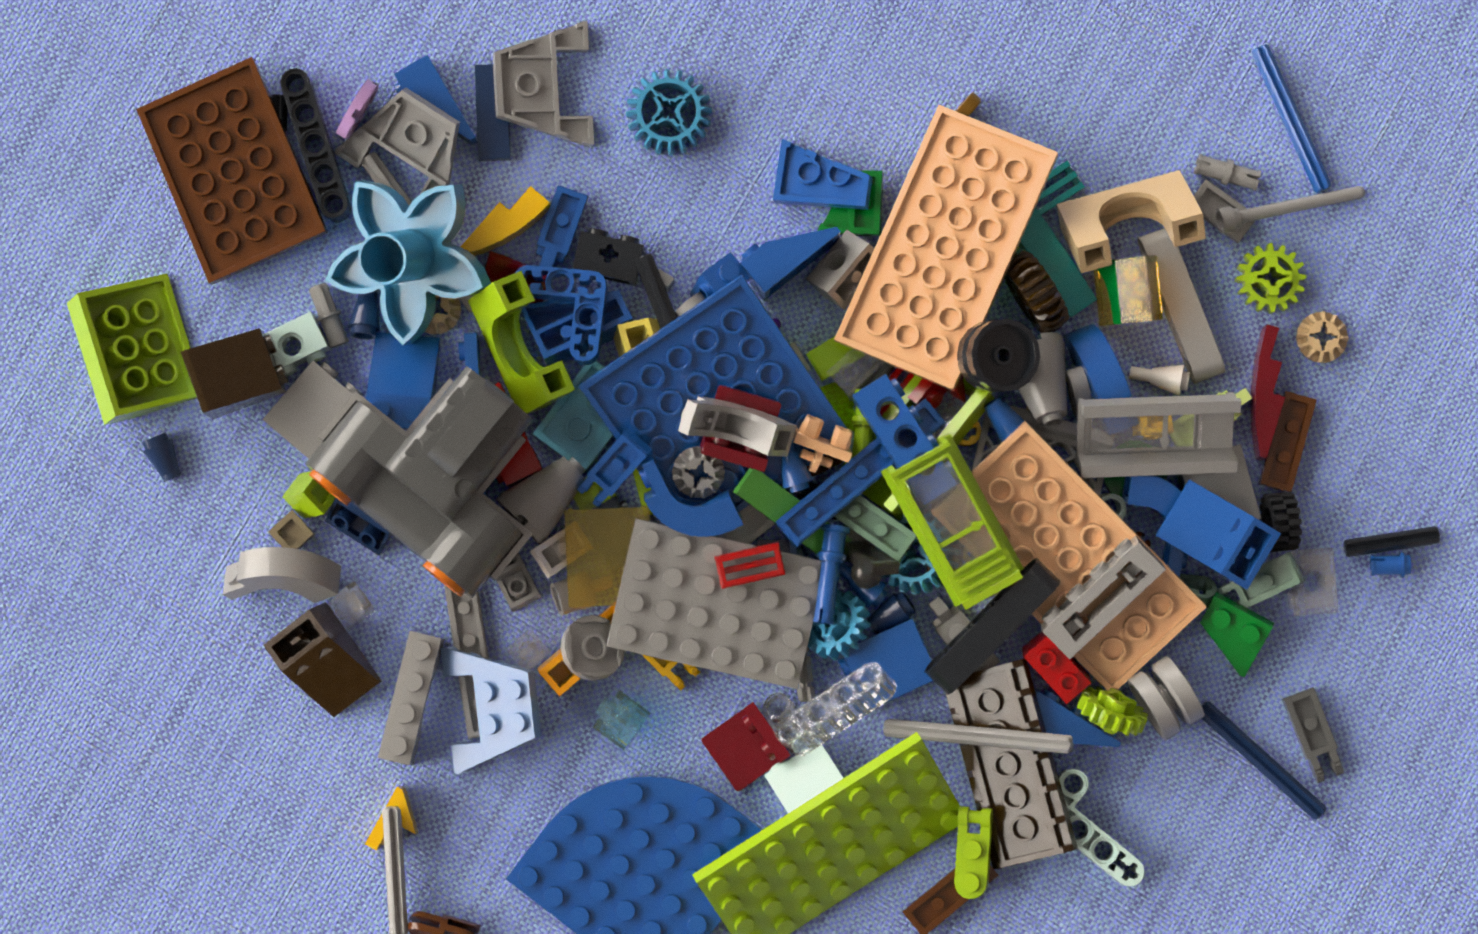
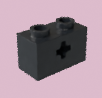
(619, 270)

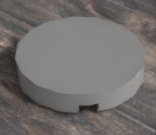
(586, 650)

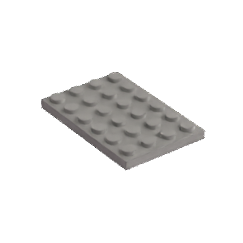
(679, 613)

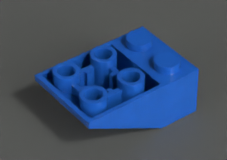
(1218, 534)

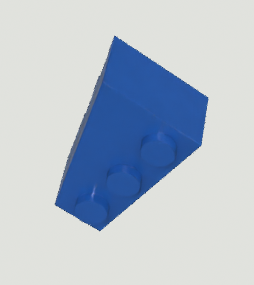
(552, 325)

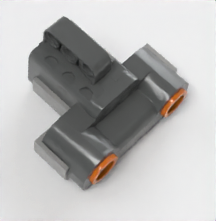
(432, 477)

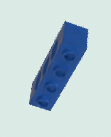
(885, 392)

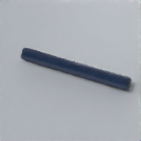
(1263, 761)

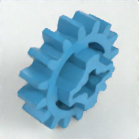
(844, 632)

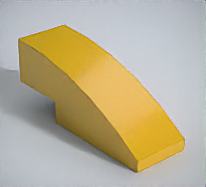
(505, 224)

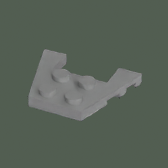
(529, 85)
(413, 133)

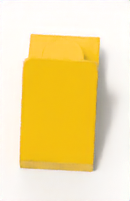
(401, 800)

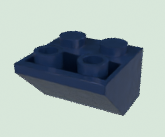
(358, 526)

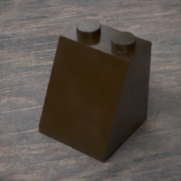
(234, 372)

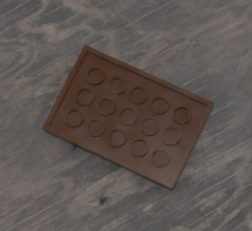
(232, 171)

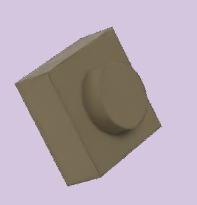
(291, 531)

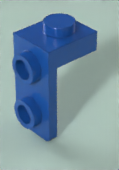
(719, 275)

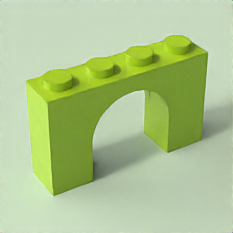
(498, 315)

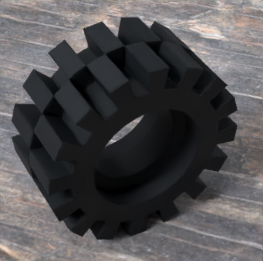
(1282, 514)

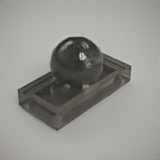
(869, 563)

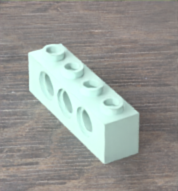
(308, 333)

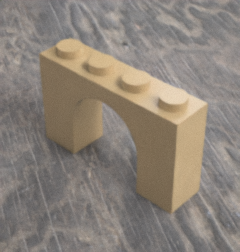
(1157, 198)

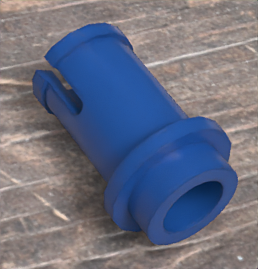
(1390, 565)

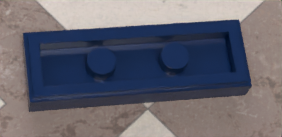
(492, 133)

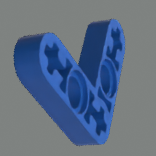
(583, 302)

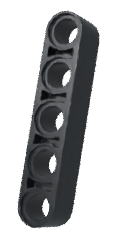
(305, 134)
(992, 626)

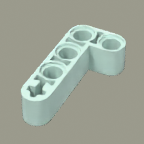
(1094, 835)

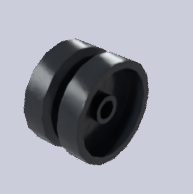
(1017, 355)

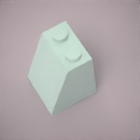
(803, 777)

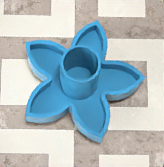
(408, 255)

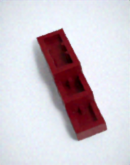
(1264, 403)

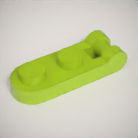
(973, 852)

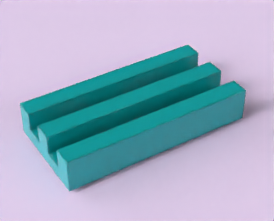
(1071, 177)

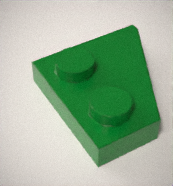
(1236, 631)

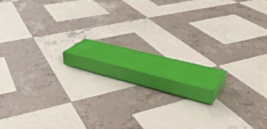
(773, 502)

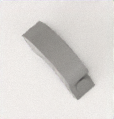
(737, 424)
(283, 569)

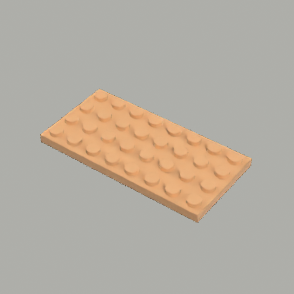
(945, 245)
(1071, 529)

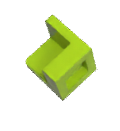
(308, 497)

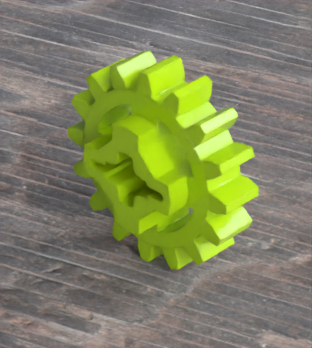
(1270, 264)
(1112, 711)

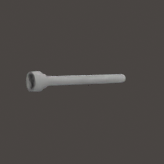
(1230, 218)

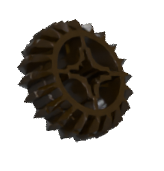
(1036, 293)

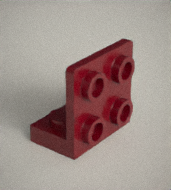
(733, 451)
(745, 747)

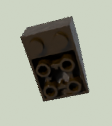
(323, 660)

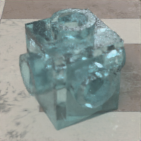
(620, 719)

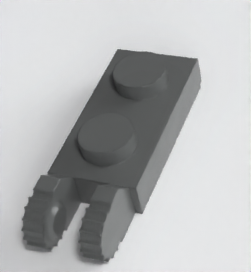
(1312, 731)

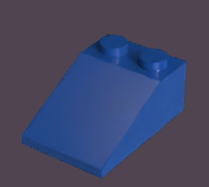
(784, 258)
(402, 377)

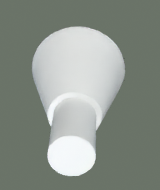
(1168, 378)

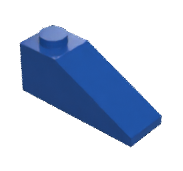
(426, 82)

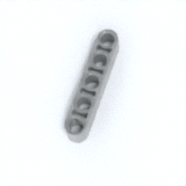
(1183, 308)

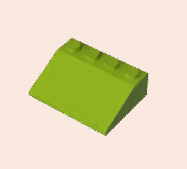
(133, 347)

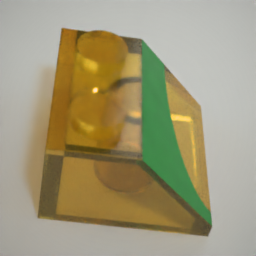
(1128, 291)

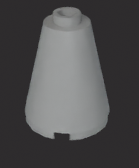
(1047, 389)
(543, 496)

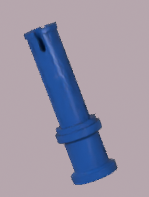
(831, 558)

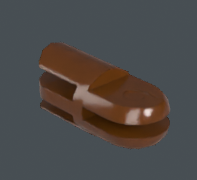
(432, 924)

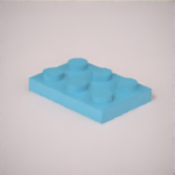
(574, 425)

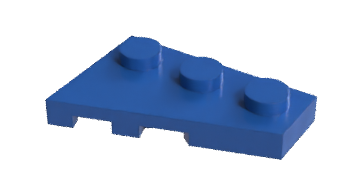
(817, 181)

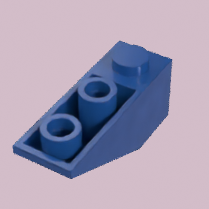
(1062, 721)

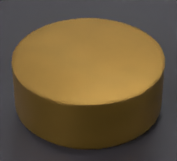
(969, 104)

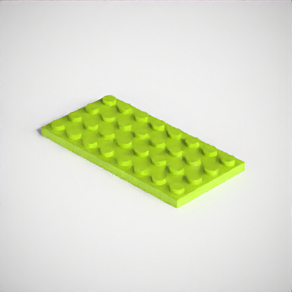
(832, 843)

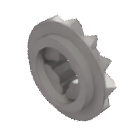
(684, 480)

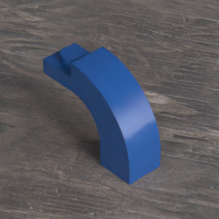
(1093, 352)
(1161, 496)
(690, 517)

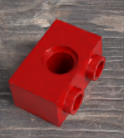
(1059, 671)

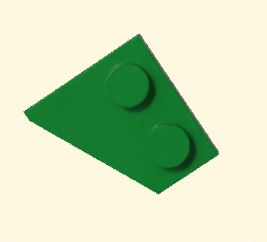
(860, 221)

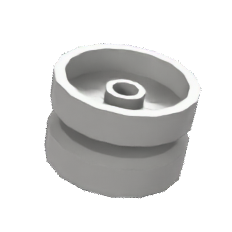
(1168, 695)

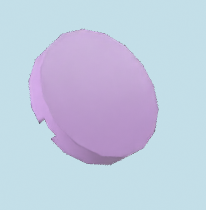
(357, 109)

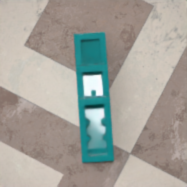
(1051, 254)

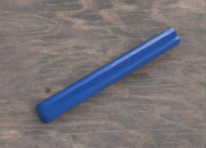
(1291, 118)

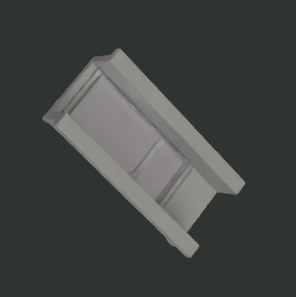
(1156, 435)

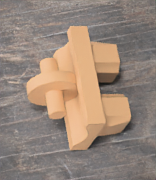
(836, 447)

